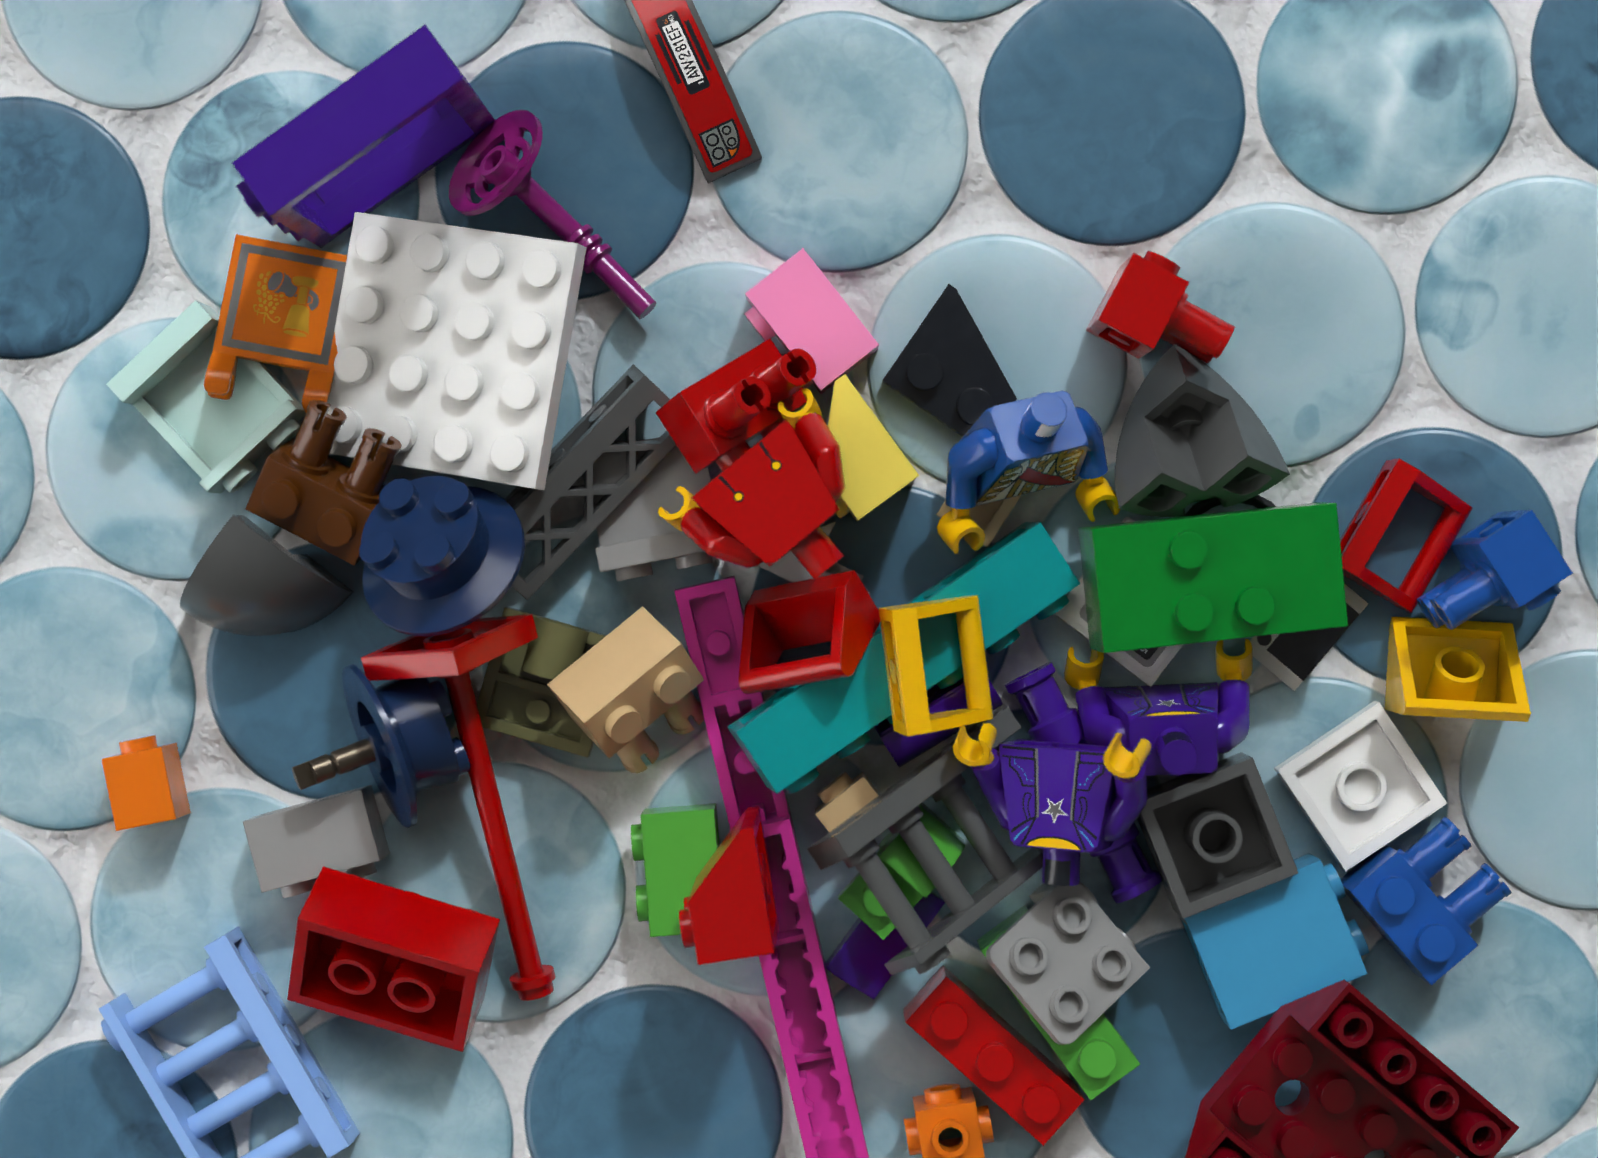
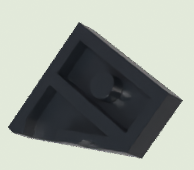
(950, 367)

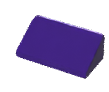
(863, 953)

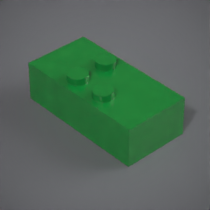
(1213, 577)

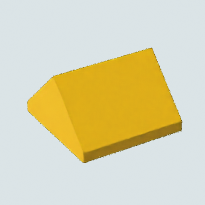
(1455, 671)

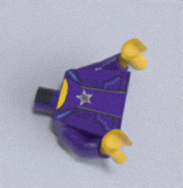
(1181, 721)
(1059, 794)

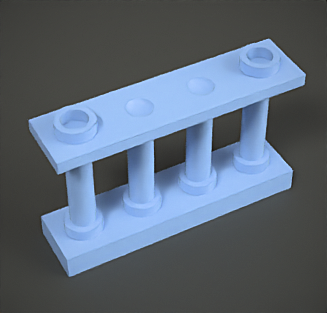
(260, 1019)

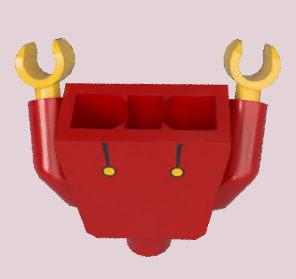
(771, 498)

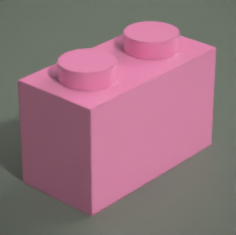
(810, 315)

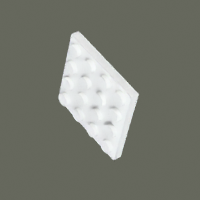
(455, 346)

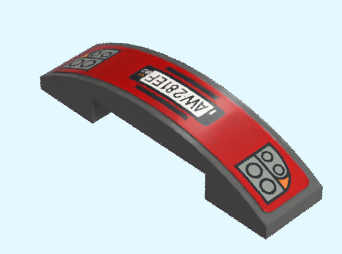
(696, 85)

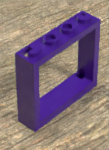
(363, 141)

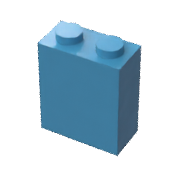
(1277, 943)

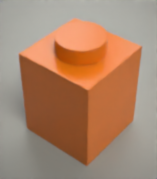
(145, 783)

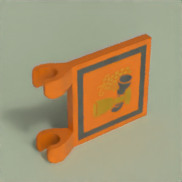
(278, 312)

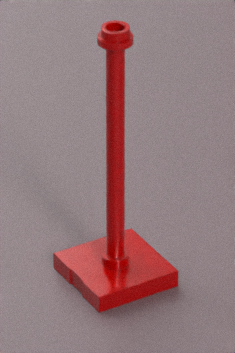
(453, 658)

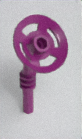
(499, 165)

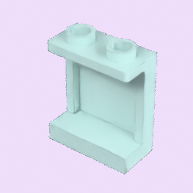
(209, 433)

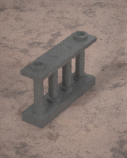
(899, 812)

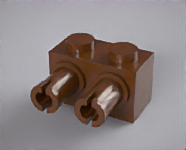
(317, 494)

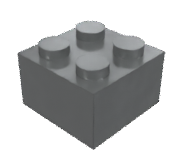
(1214, 836)

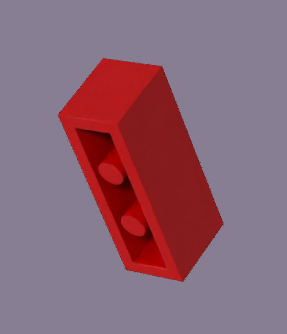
(993, 1055)

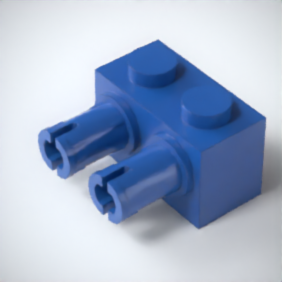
(1501, 564)
(1397, 899)

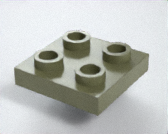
(516, 688)

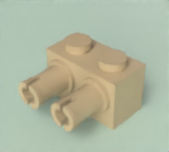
(627, 686)

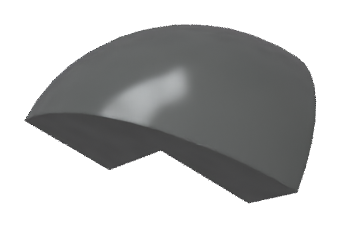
(1191, 442)
(257, 586)

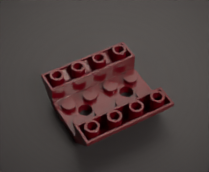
(1359, 1091)

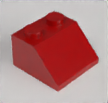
(733, 898)

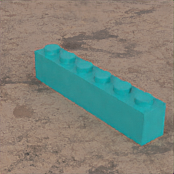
(815, 720)

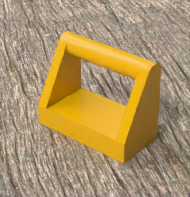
(906, 666)

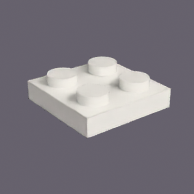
(1360, 785)

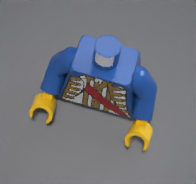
(1023, 451)

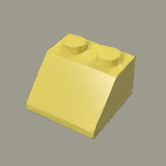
(870, 457)

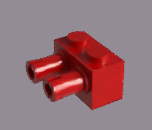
(1150, 305)
(736, 404)

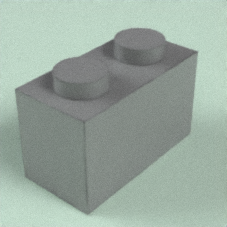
(328, 832)

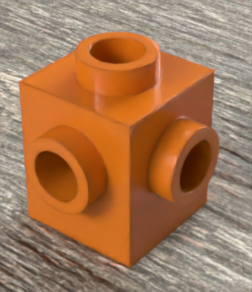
(944, 1108)

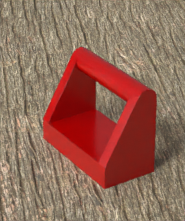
(1375, 516)
(805, 615)

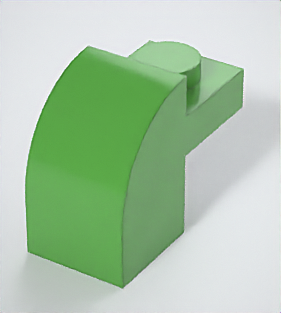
(904, 870)

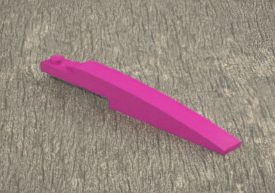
(796, 971)

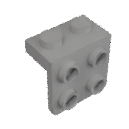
(634, 530)
(1066, 960)

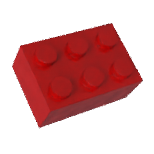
(392, 958)

